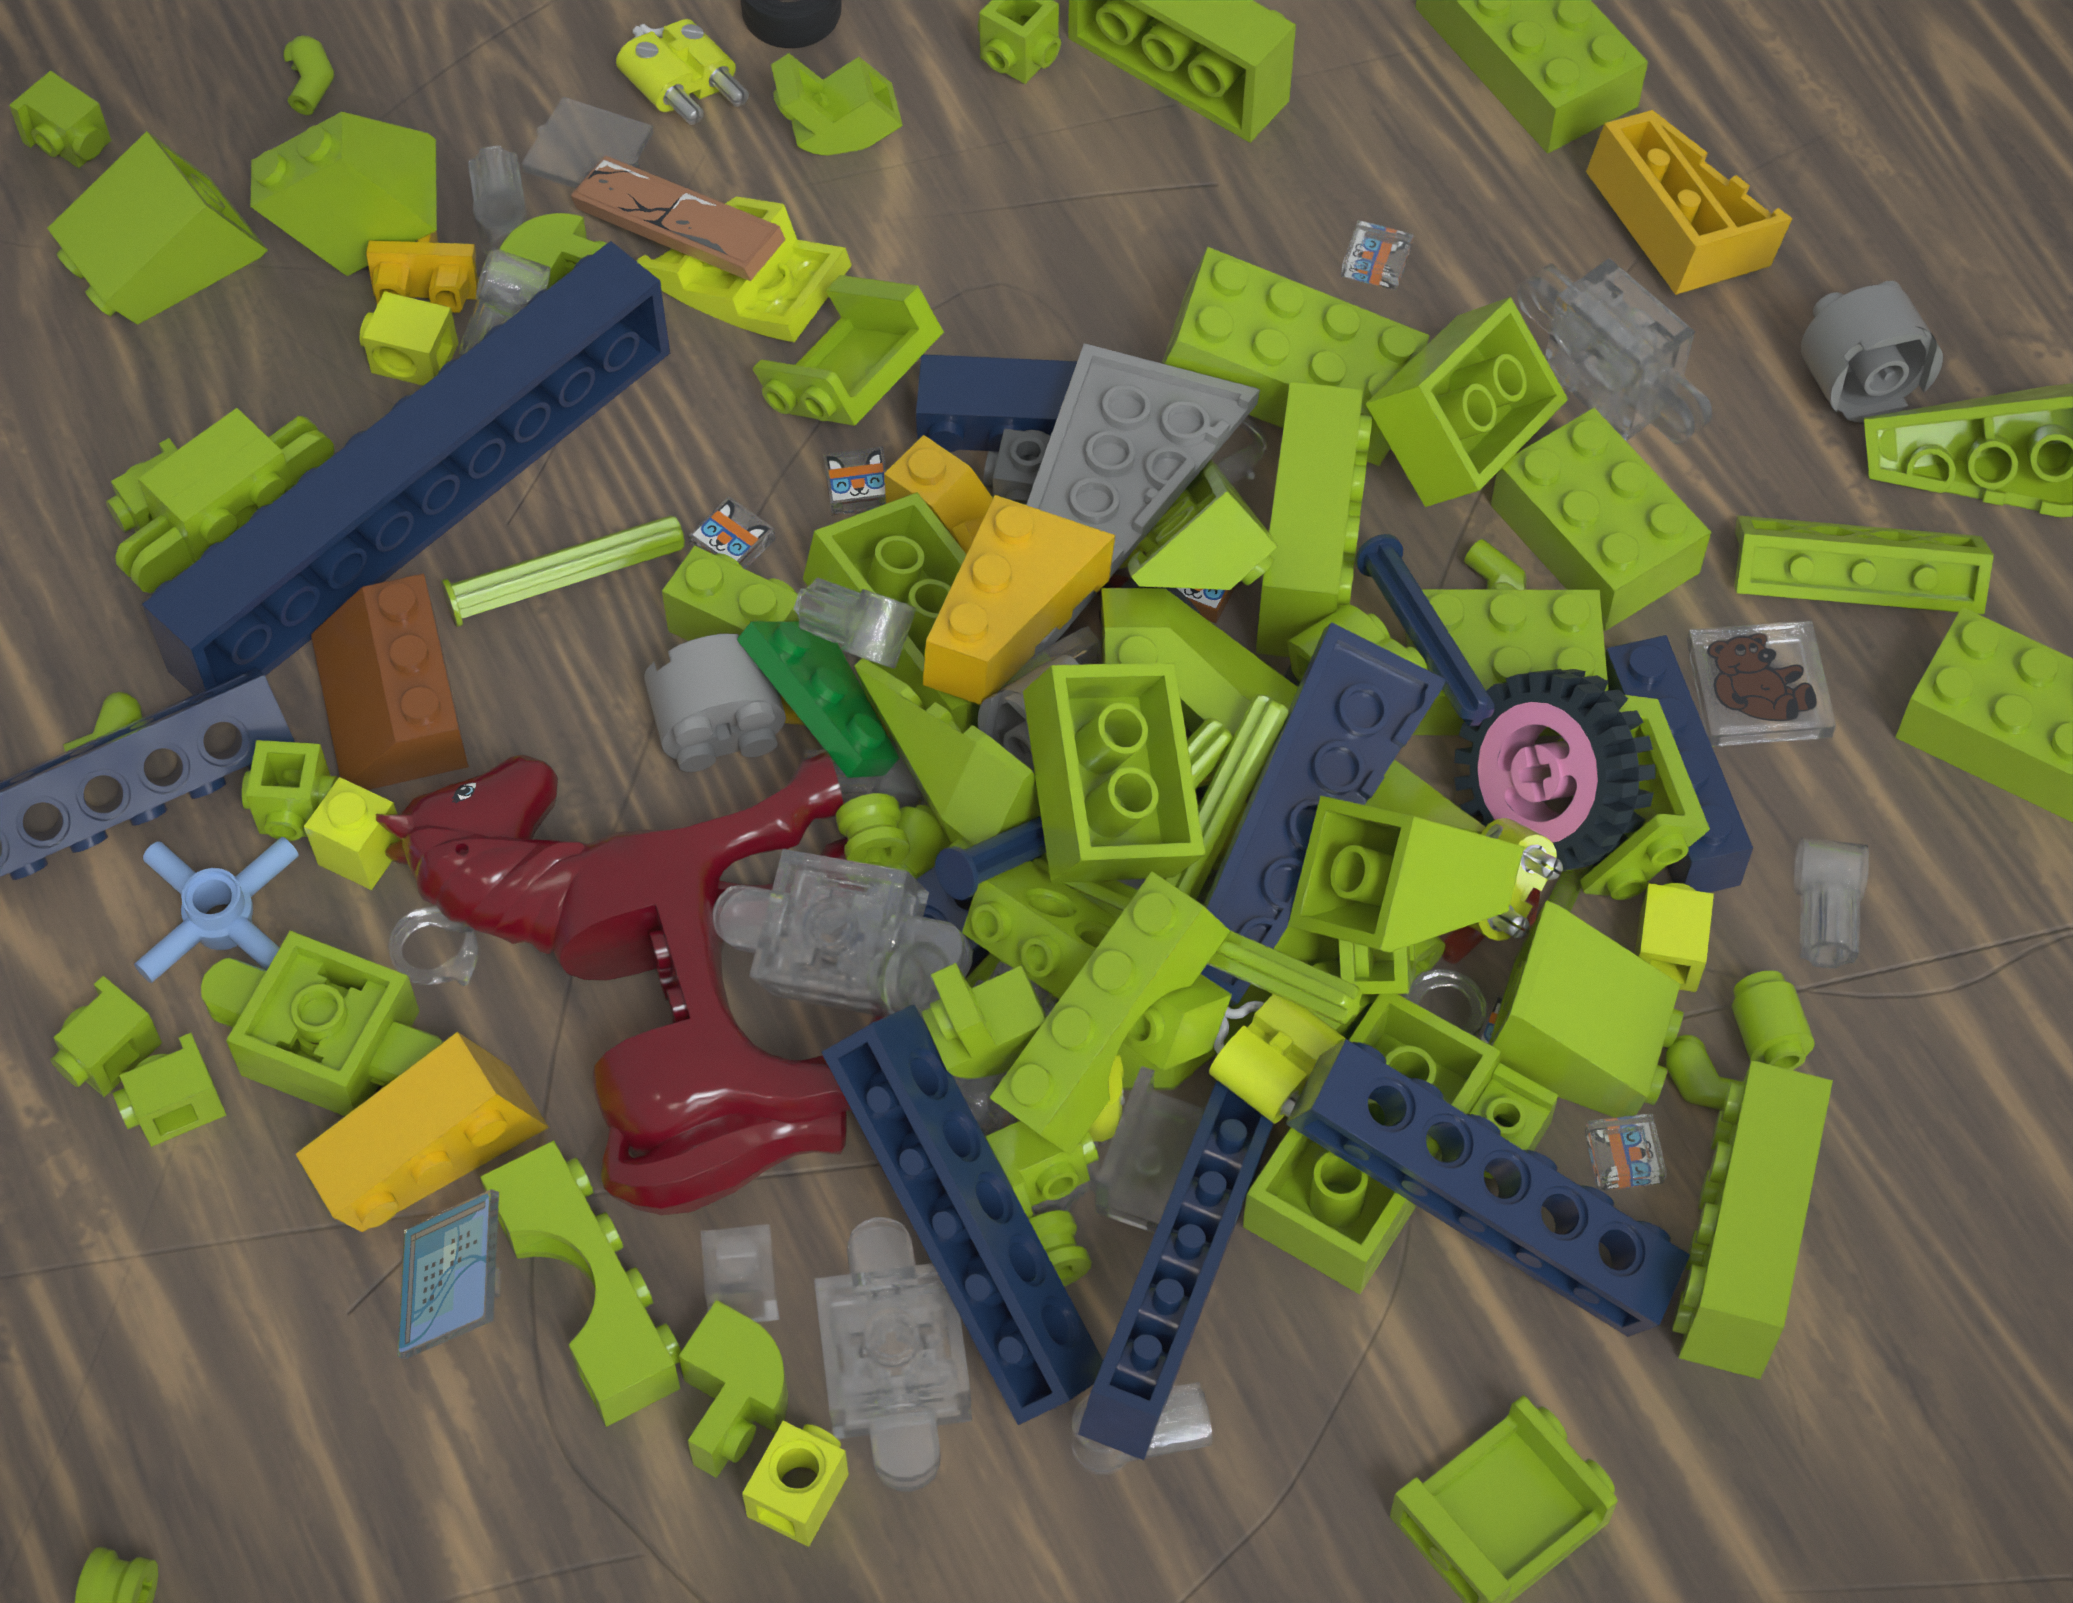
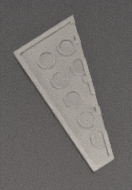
(1131, 446)

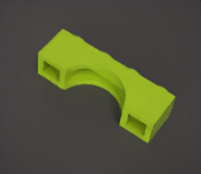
(1066, 1067)
(619, 1349)

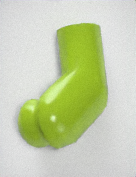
(1695, 1073)

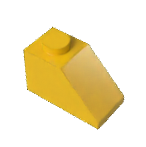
(942, 482)

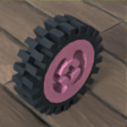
(1592, 763)

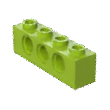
(1055, 933)

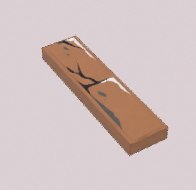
(678, 218)

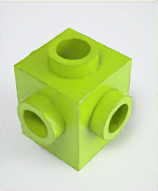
(1019, 36)
(285, 786)

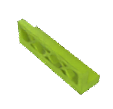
(1862, 564)

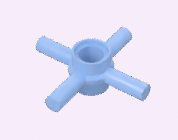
(209, 889)

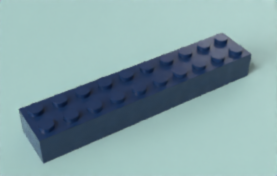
(412, 473)

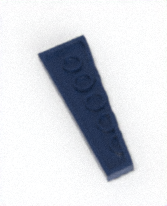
(1335, 743)

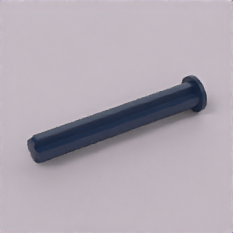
(1383, 562)
(962, 870)

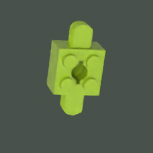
(214, 490)
(324, 997)

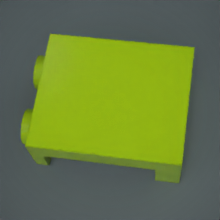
(859, 358)
(1671, 821)
(1506, 1507)

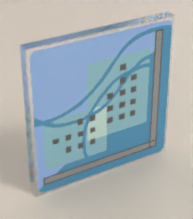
(449, 1275)

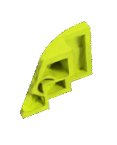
(778, 298)

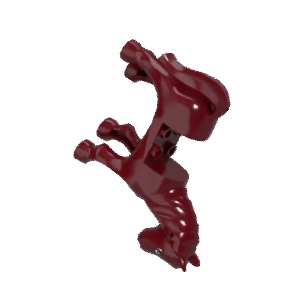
(685, 1097)

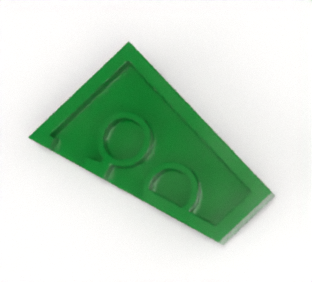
(823, 694)

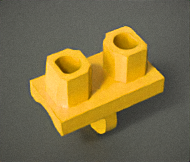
(424, 270)

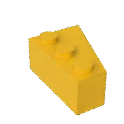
(1679, 206)
(1009, 594)
(420, 1134)

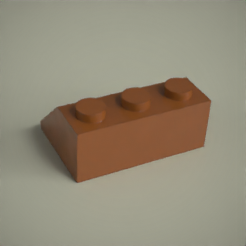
(388, 686)

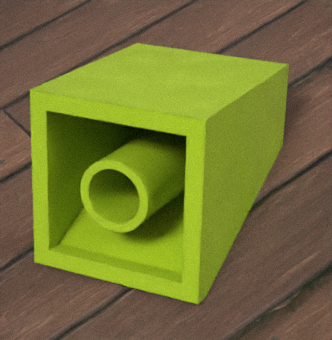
(349, 186)
(152, 233)
(1398, 877)
(1586, 1016)

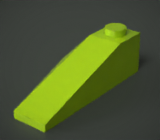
(1984, 448)
(1204, 539)
(964, 776)

